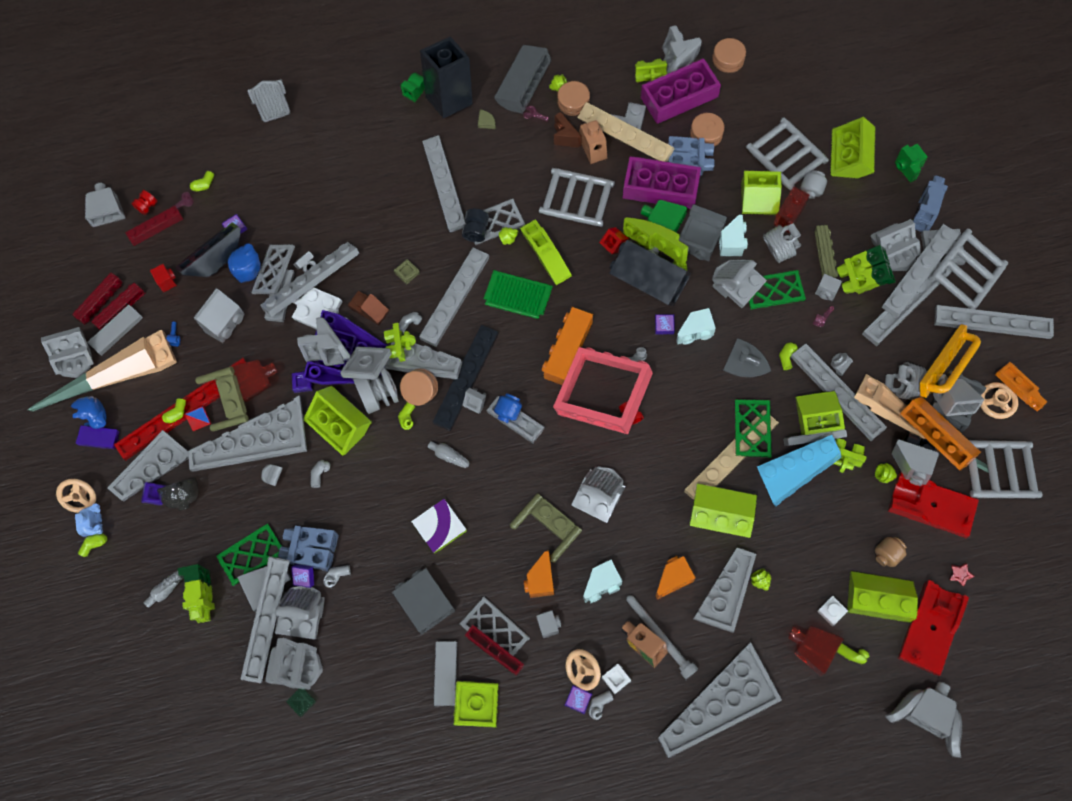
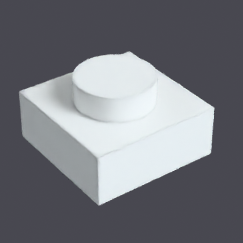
(832, 611)
(616, 679)

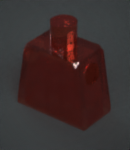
(253, 378)
(816, 648)

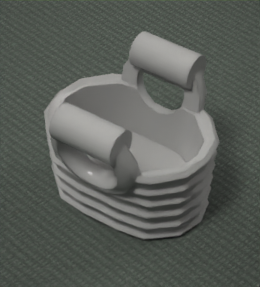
(779, 245)
(910, 378)

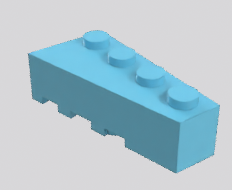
(797, 468)

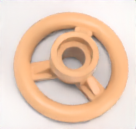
(1005, 395)
(78, 493)
(584, 667)

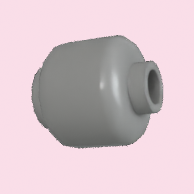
(814, 184)

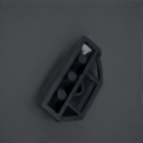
(212, 254)

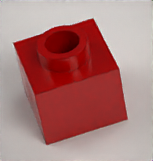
(609, 240)
(164, 277)

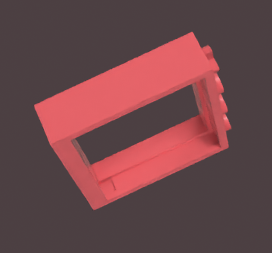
(597, 418)

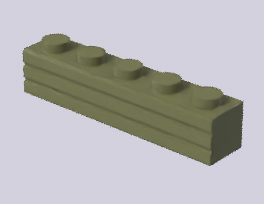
(825, 251)

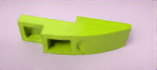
(657, 236)
(546, 252)

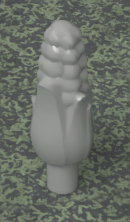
(448, 454)
(163, 589)

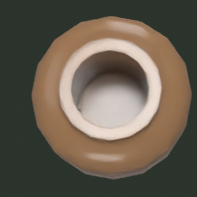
(890, 552)

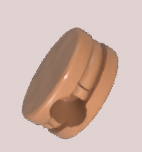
(729, 55)
(573, 97)
(708, 127)
(419, 386)

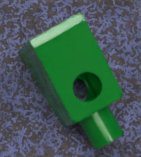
(665, 214)

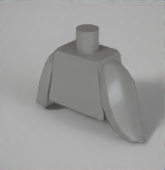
(934, 713)

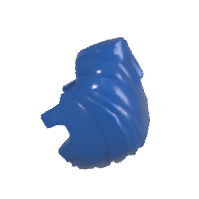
(244, 263)
(92, 410)

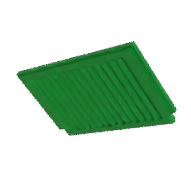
(517, 294)

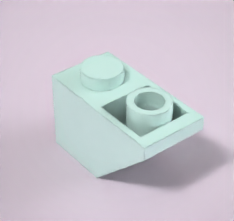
(732, 238)
(697, 326)
(602, 580)

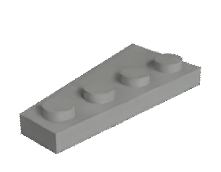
(424, 357)
(151, 464)
(726, 596)

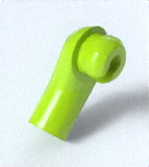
(202, 184)
(785, 355)
(176, 413)
(404, 416)
(92, 542)
(860, 657)

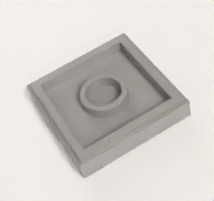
(366, 363)

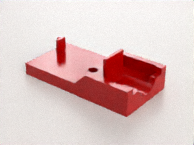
(952, 512)
(926, 647)

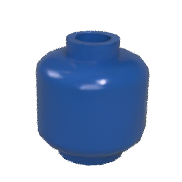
(508, 408)

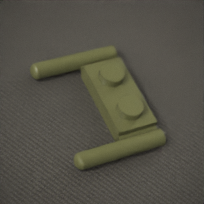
(230, 397)
(552, 520)

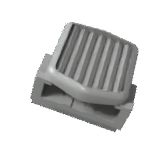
(679, 52)
(270, 99)
(899, 243)
(738, 280)
(323, 346)
(68, 352)
(599, 493)
(299, 612)
(293, 665)

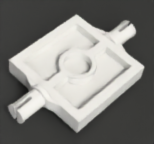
(311, 305)

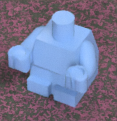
(88, 521)

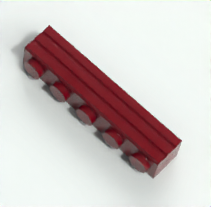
(154, 225)
(128, 297)
(97, 298)
(494, 650)

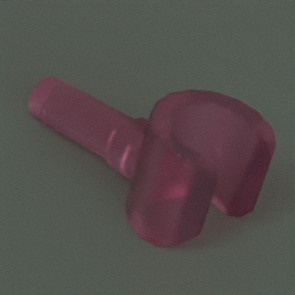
(533, 113)
(186, 200)
(820, 320)

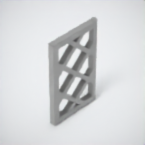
(498, 208)
(277, 277)
(496, 613)

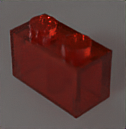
(791, 208)

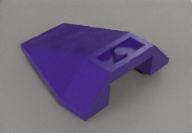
(351, 337)

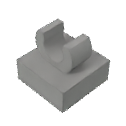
(304, 261)
(474, 400)

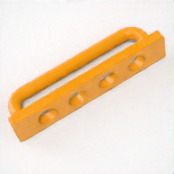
(929, 381)

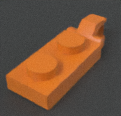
(1021, 386)

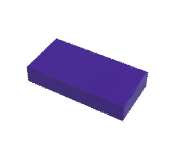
(97, 438)

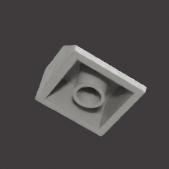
(219, 316)
(915, 462)

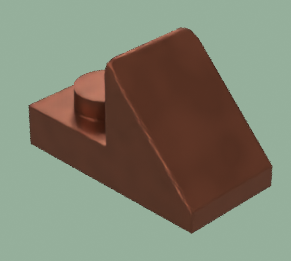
(566, 134)
(368, 307)

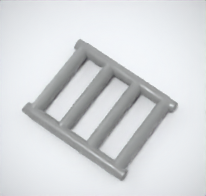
(796, 135)
(580, 217)
(991, 277)
(995, 491)

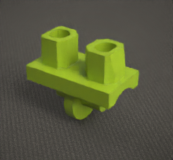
(650, 71)
(401, 341)
(849, 458)

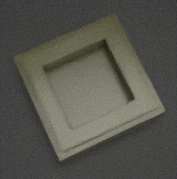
(406, 271)

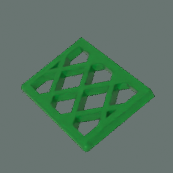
(786, 298)
(739, 437)
(236, 547)

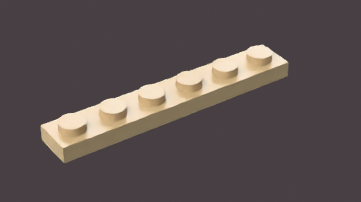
(627, 133)
(726, 460)

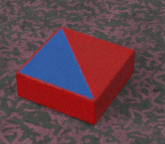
(198, 418)

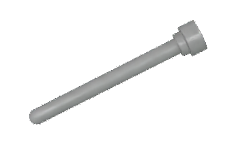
(687, 668)

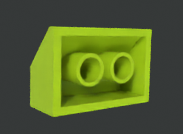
(853, 149)
(336, 419)
(723, 510)
(882, 597)

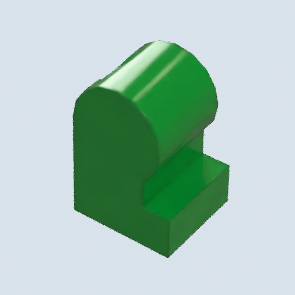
(414, 85)

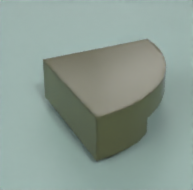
(486, 120)

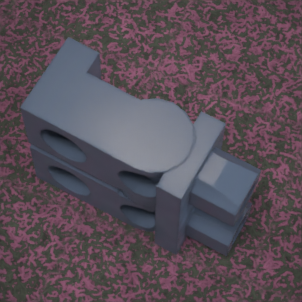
(692, 152)
(930, 204)
(310, 547)

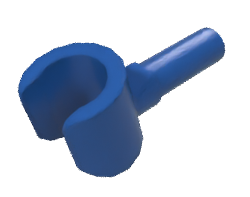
(172, 338)

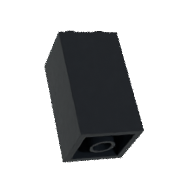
(446, 77)
(649, 273)

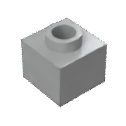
(828, 287)
(548, 624)

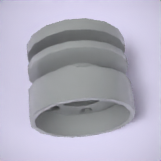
(374, 390)

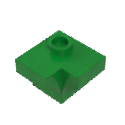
(910, 161)

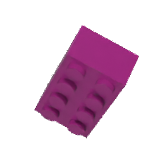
(680, 91)
(660, 180)

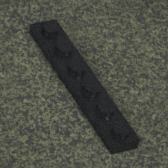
(468, 374)

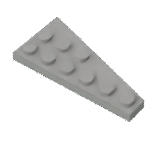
(263, 437)
(732, 697)

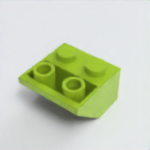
(761, 192)
(819, 413)

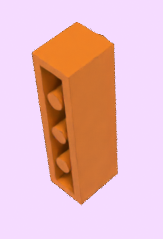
(569, 340)
(940, 433)

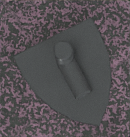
(746, 361)

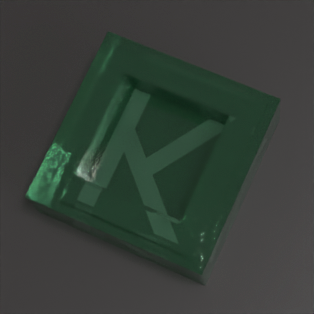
(301, 702)

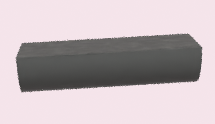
(523, 78)

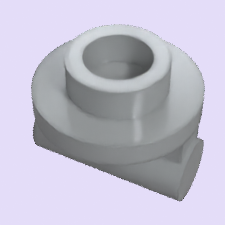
(841, 362)
(271, 474)

